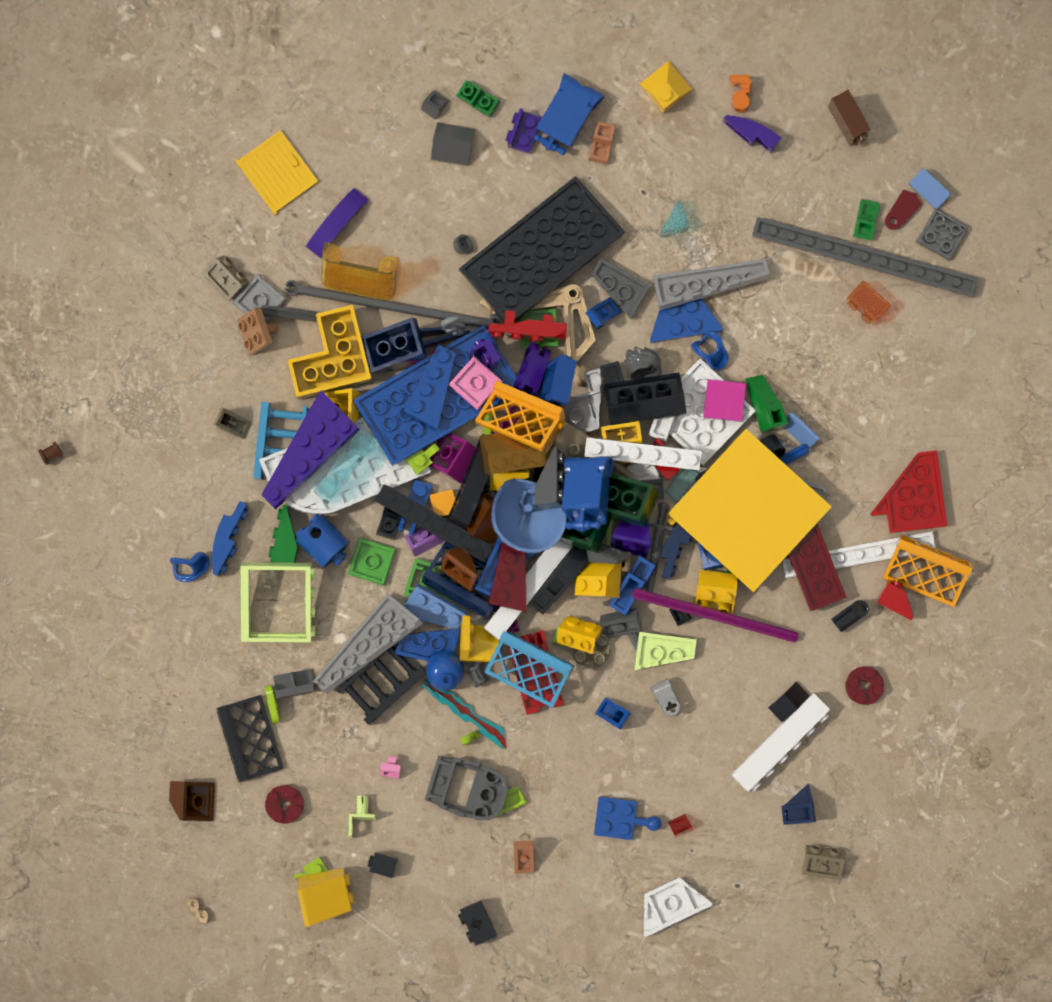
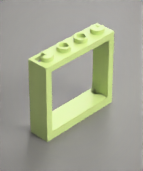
(246, 634)

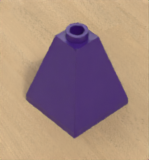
(632, 539)

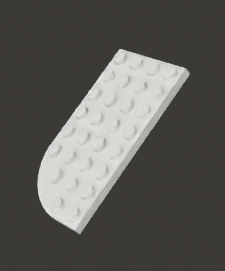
(361, 484)

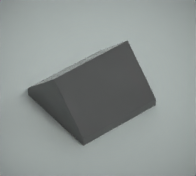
(452, 144)

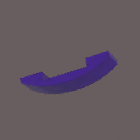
(336, 221)

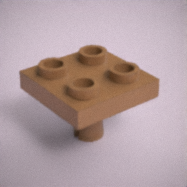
(256, 330)

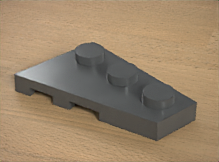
(621, 286)

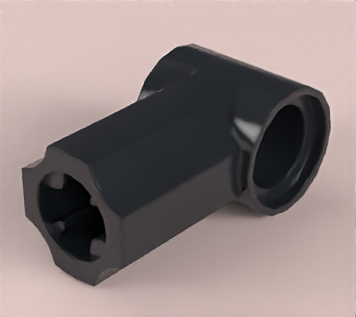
(849, 616)

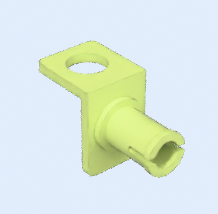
(362, 813)

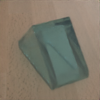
(676, 221)

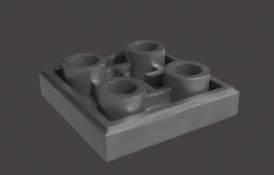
(942, 234)

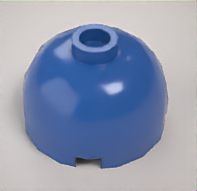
(445, 671)

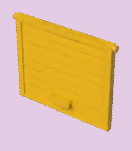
(277, 171)

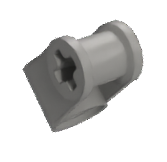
(665, 694)

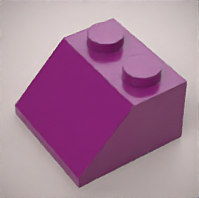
(453, 457)

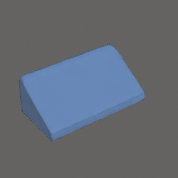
(929, 188)
(800, 430)

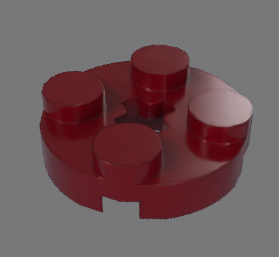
(859, 695)
(293, 810)

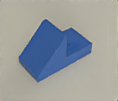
(603, 313)

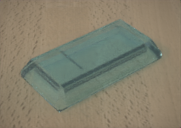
(681, 484)

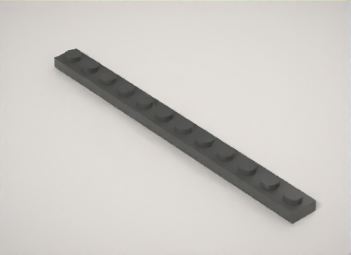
(864, 257)

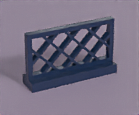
(455, 591)

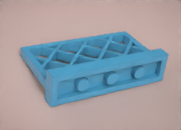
(536, 653)

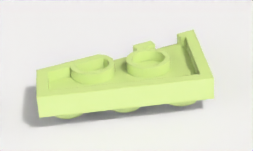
(662, 649)

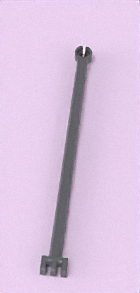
(386, 305)

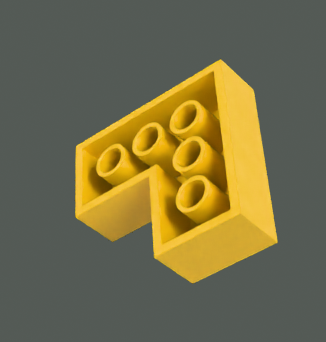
(341, 363)

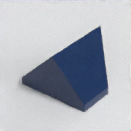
(799, 808)

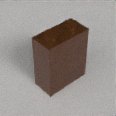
(849, 118)

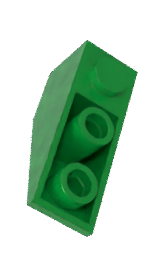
(767, 405)
(285, 545)

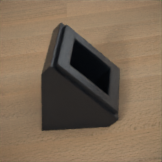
(680, 617)

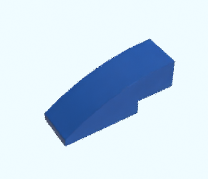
(635, 578)

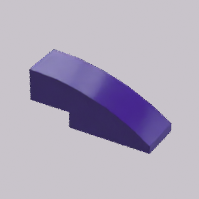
(752, 131)

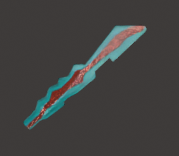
(465, 712)

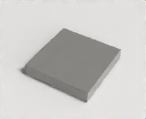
(256, 294)

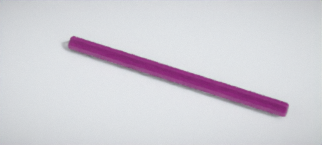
(715, 615)

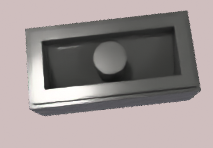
(619, 624)

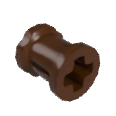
(50, 453)

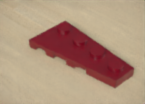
(509, 580)

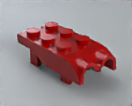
(532, 329)
(532, 705)

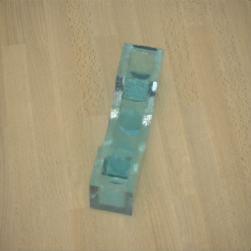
(345, 466)

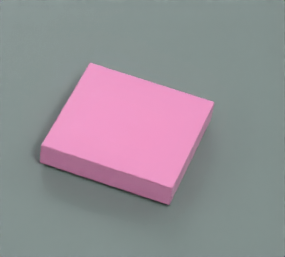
(474, 383)

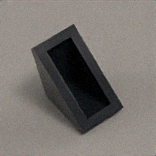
(788, 701)

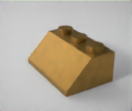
(505, 454)

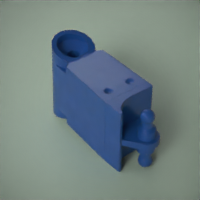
(567, 114)
(586, 491)

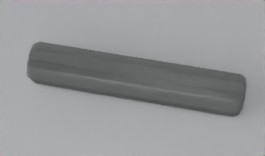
(289, 313)

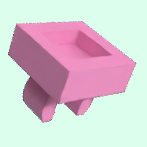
(390, 769)

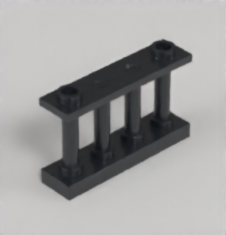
(386, 700)

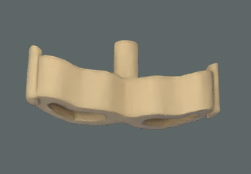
(194, 906)

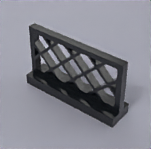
(233, 745)

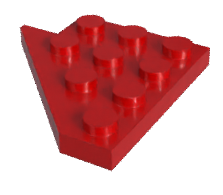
(915, 497)

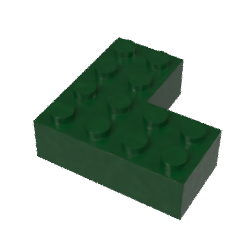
(627, 501)

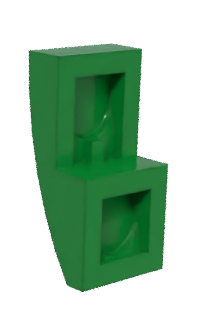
(866, 219)

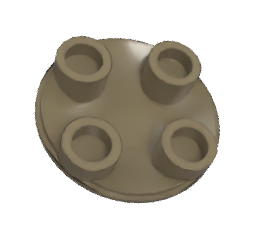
(599, 656)

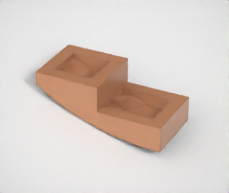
(602, 142)

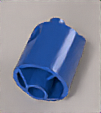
(328, 546)

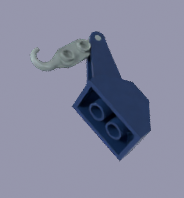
(403, 345)

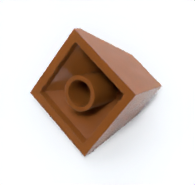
(460, 567)

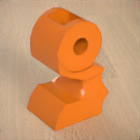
(740, 99)

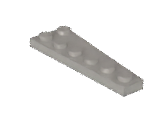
(691, 285)

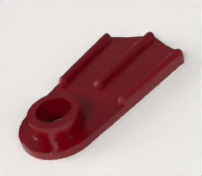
(902, 209)

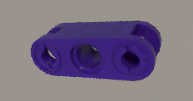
(532, 369)

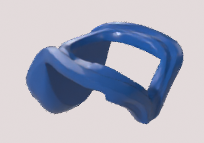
(717, 359)
(198, 563)

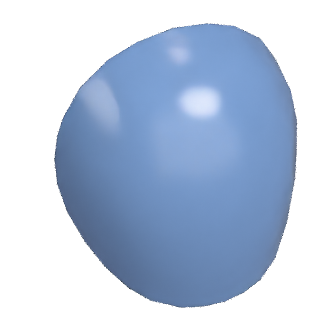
(522, 522)

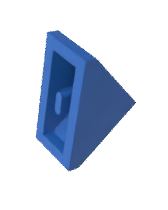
(612, 713)

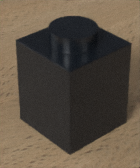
(382, 864)

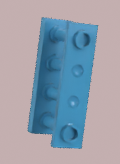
(265, 432)

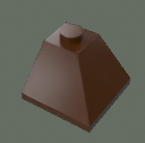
(192, 800)

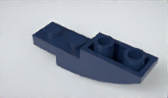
(672, 550)

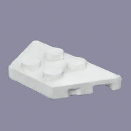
(671, 904)

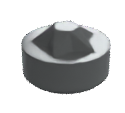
(462, 244)

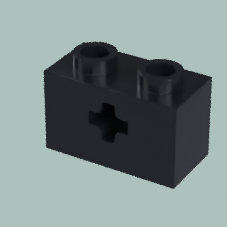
(486, 929)

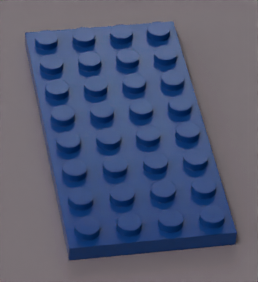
(404, 435)

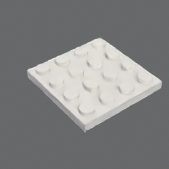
(692, 429)

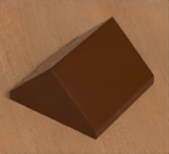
(481, 522)

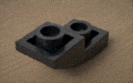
(389, 524)

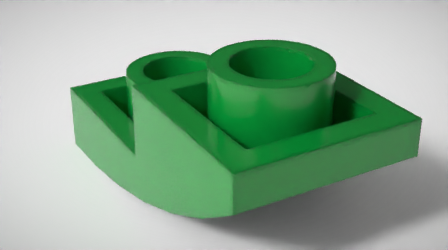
(478, 98)

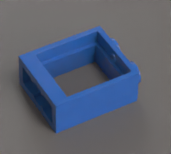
(558, 381)

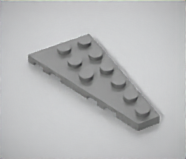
(378, 633)

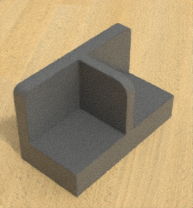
(294, 683)

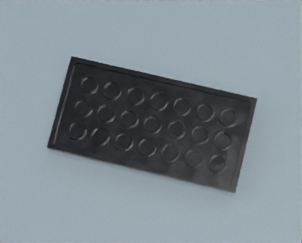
(542, 250)

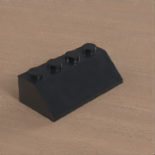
(645, 398)

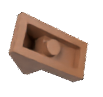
(523, 857)

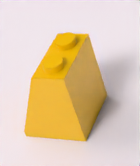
(324, 895)

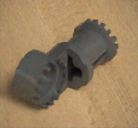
(472, 668)

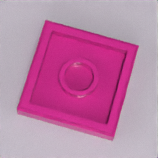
(724, 400)

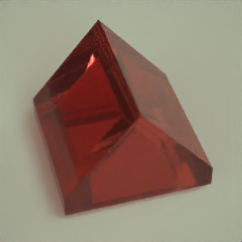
(680, 825)

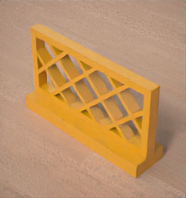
(530, 404)
(936, 556)

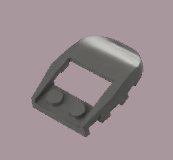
(486, 794)

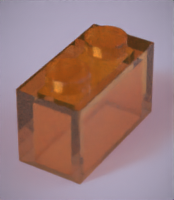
(868, 303)

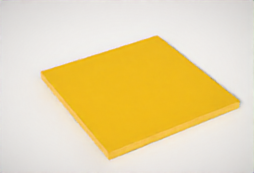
(749, 510)

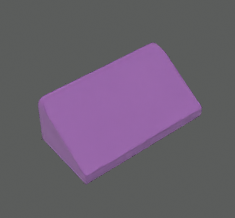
(422, 541)

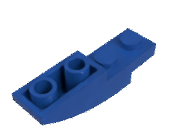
(223, 545)

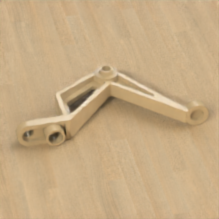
(562, 298)

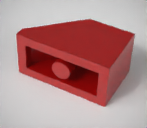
(895, 598)

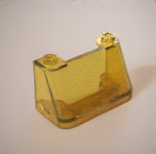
(359, 279)

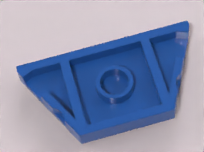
(684, 321)

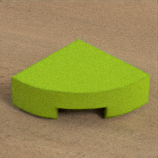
(470, 737)

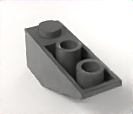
(551, 482)

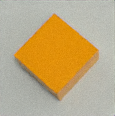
(442, 502)

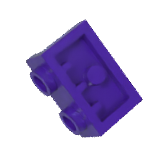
(523, 131)
(489, 354)

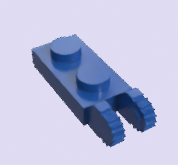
(419, 493)

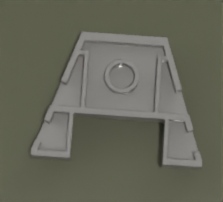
(586, 409)

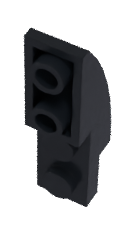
(559, 579)

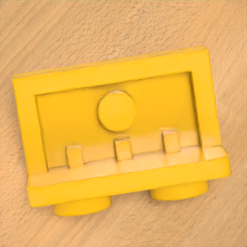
(579, 634)

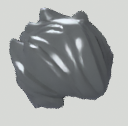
(642, 363)

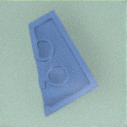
(433, 608)

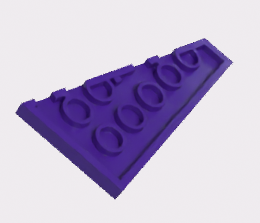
(316, 441)

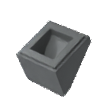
(434, 104)

